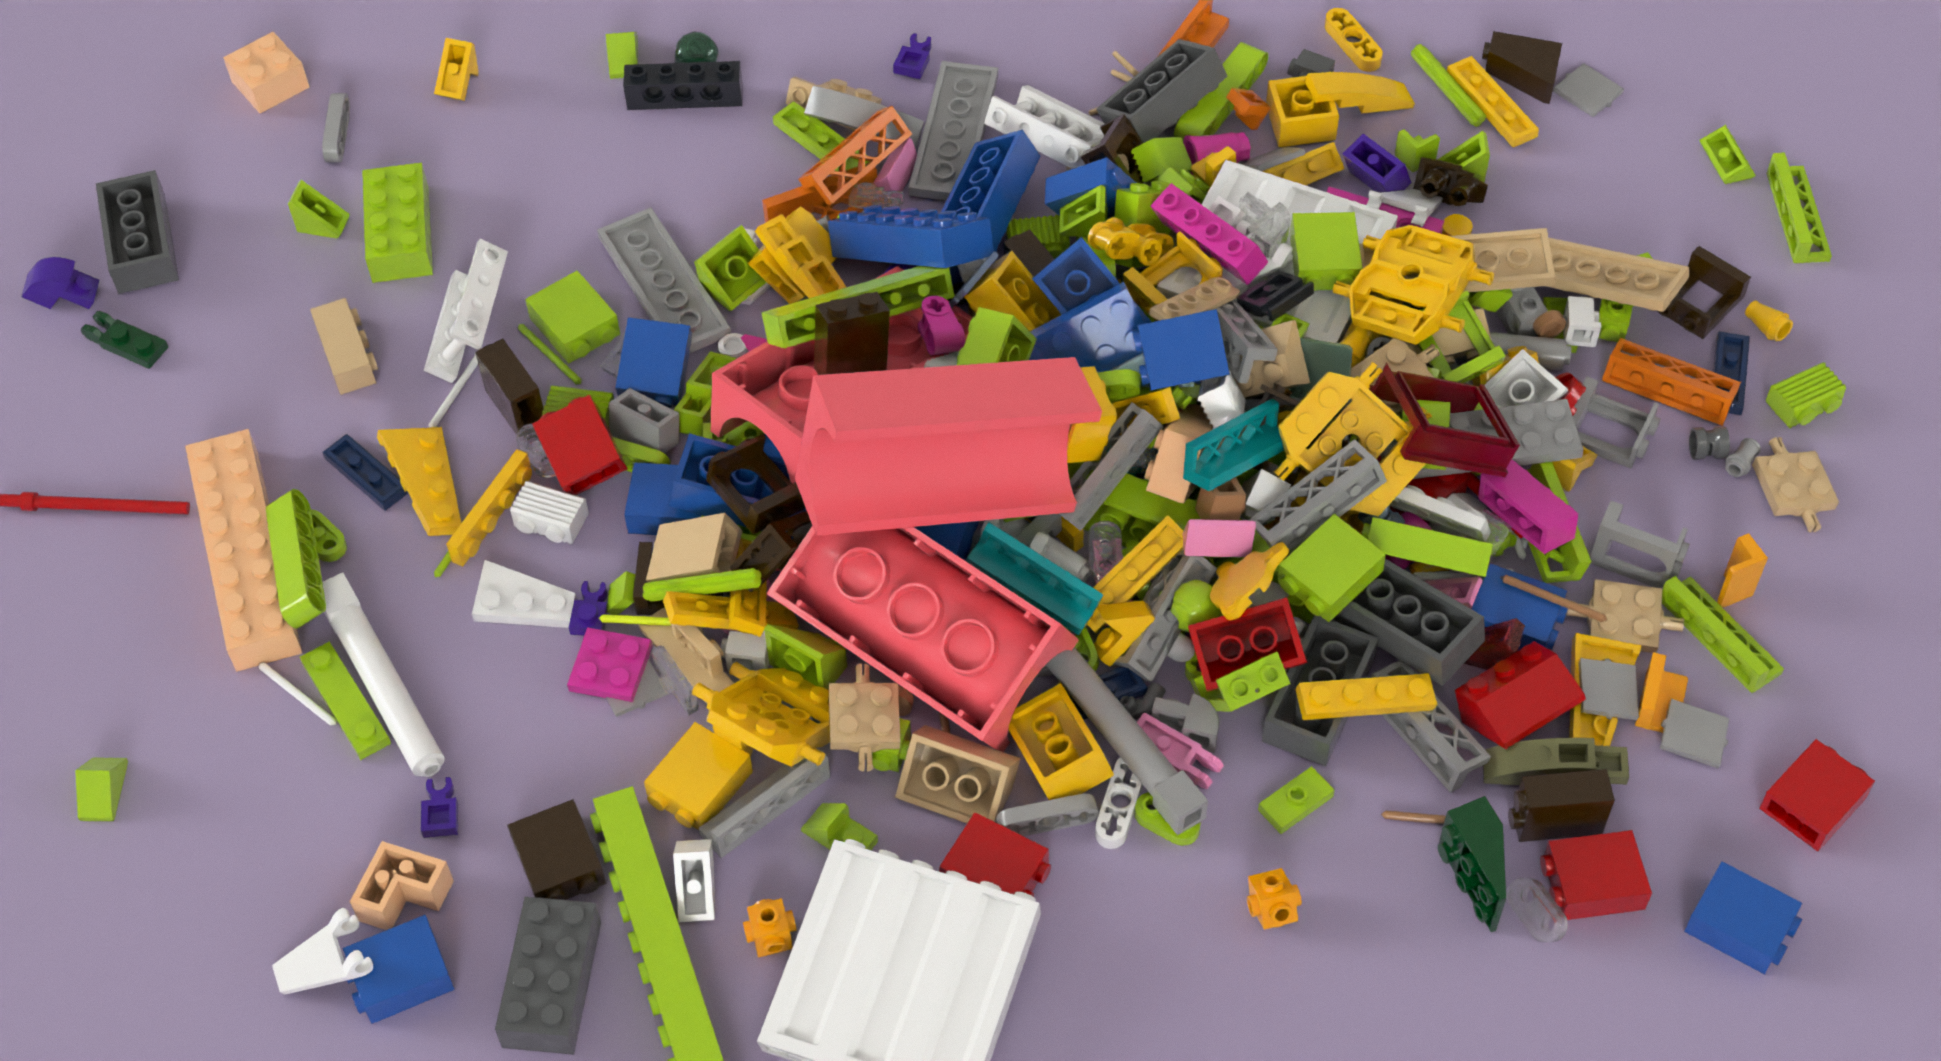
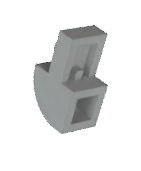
(1196, 720)

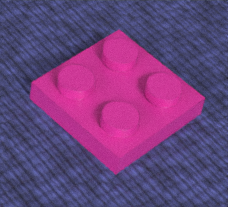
(609, 665)

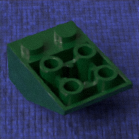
(1475, 850)

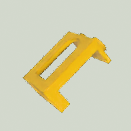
(1185, 254)

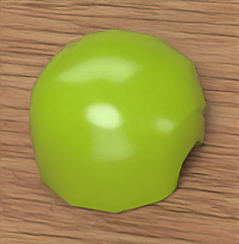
(1193, 604)

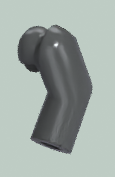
(1137, 707)

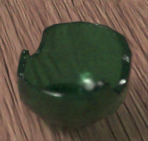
(695, 48)

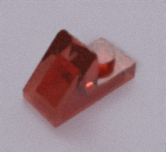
(1499, 643)

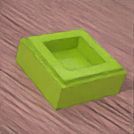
(620, 593)

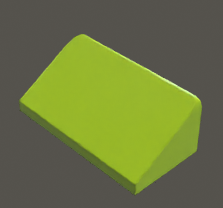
(1726, 156)

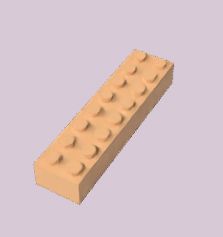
(238, 549)

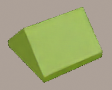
(725, 269)

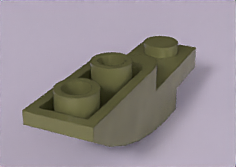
(1554, 757)

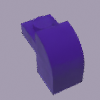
(57, 278)

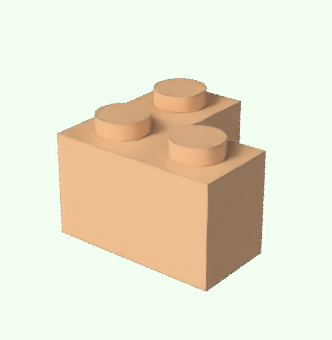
(399, 877)

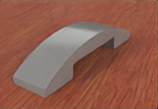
(854, 111)

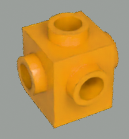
(1273, 898)
(769, 927)

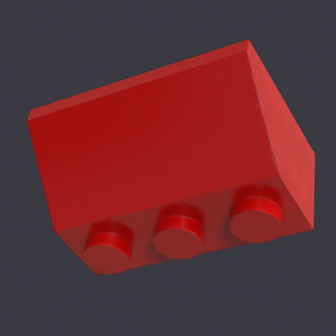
(1258, 632)
(1518, 695)

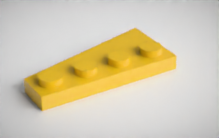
(426, 475)
(1597, 648)

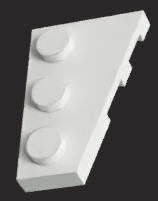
(520, 599)

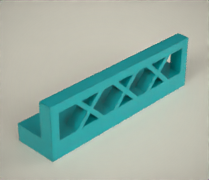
(1235, 453)
(1035, 578)

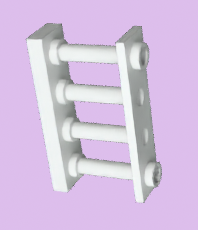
(1049, 124)
(465, 311)

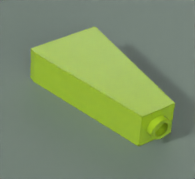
(1429, 546)

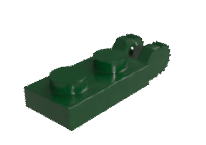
(125, 340)

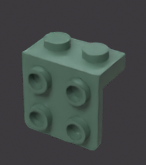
(1320, 359)

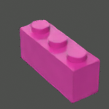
(1529, 507)

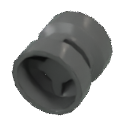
(1709, 443)

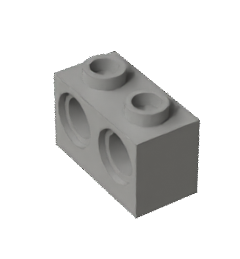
(1521, 311)

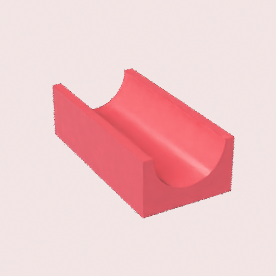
(775, 383)
(941, 444)
(924, 622)

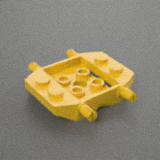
(1444, 272)
(1365, 418)
(756, 716)

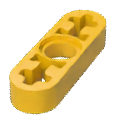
(1352, 28)

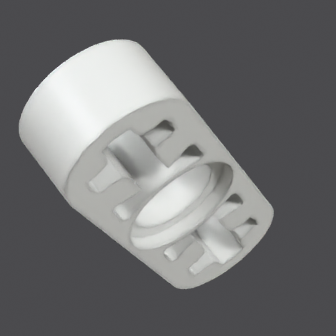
(1123, 815)

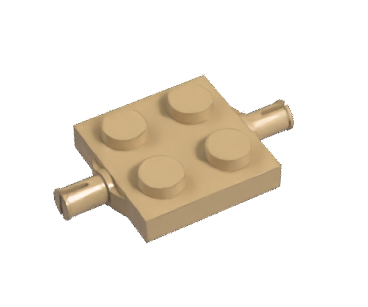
(1399, 358)
(1795, 483)
(1631, 612)
(864, 716)

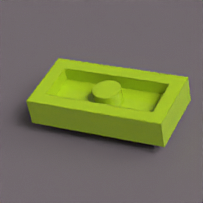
(1296, 800)

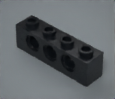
(683, 85)

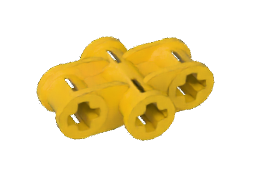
(1130, 241)

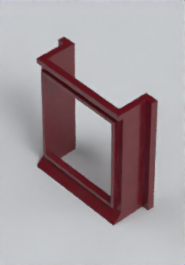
(1442, 444)

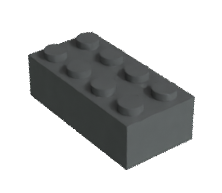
(1166, 88)
(136, 232)
(1416, 622)
(1331, 654)
(548, 975)

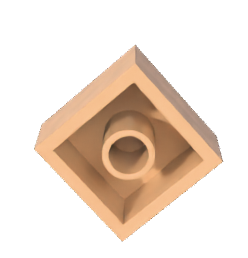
(266, 72)

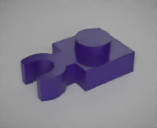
(913, 59)
(587, 611)
(440, 813)

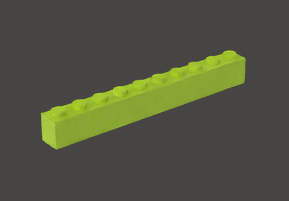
(655, 928)

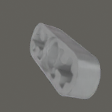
(336, 127)
(1050, 814)

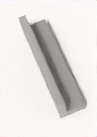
(1243, 338)
(1113, 465)
(1348, 488)
(1155, 642)
(1431, 746)
(763, 804)

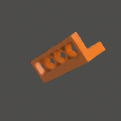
(1201, 26)
(847, 148)
(812, 200)
(1669, 383)

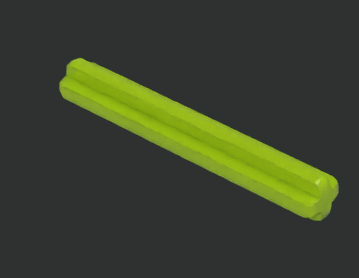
(1448, 85)
(704, 584)

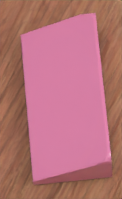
(897, 167)
(1218, 538)

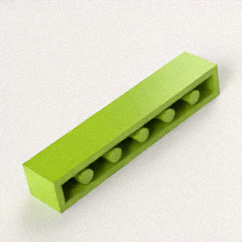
(899, 291)

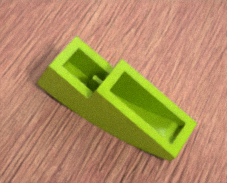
(696, 404)

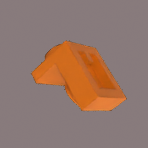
(1248, 107)

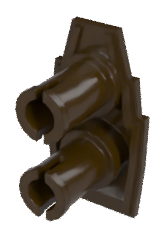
(1449, 182)

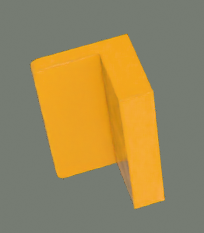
(1742, 571)
(1657, 691)

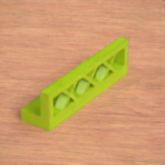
(1791, 214)
(1572, 554)
(1720, 633)

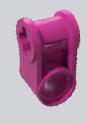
(940, 327)

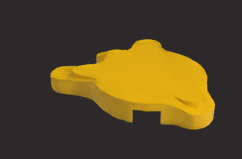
(1242, 579)

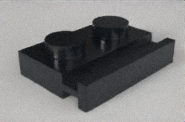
(1275, 295)

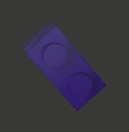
(1376, 166)

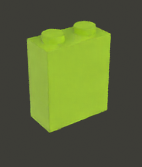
(1134, 206)
(1325, 248)
(573, 316)
(1331, 568)

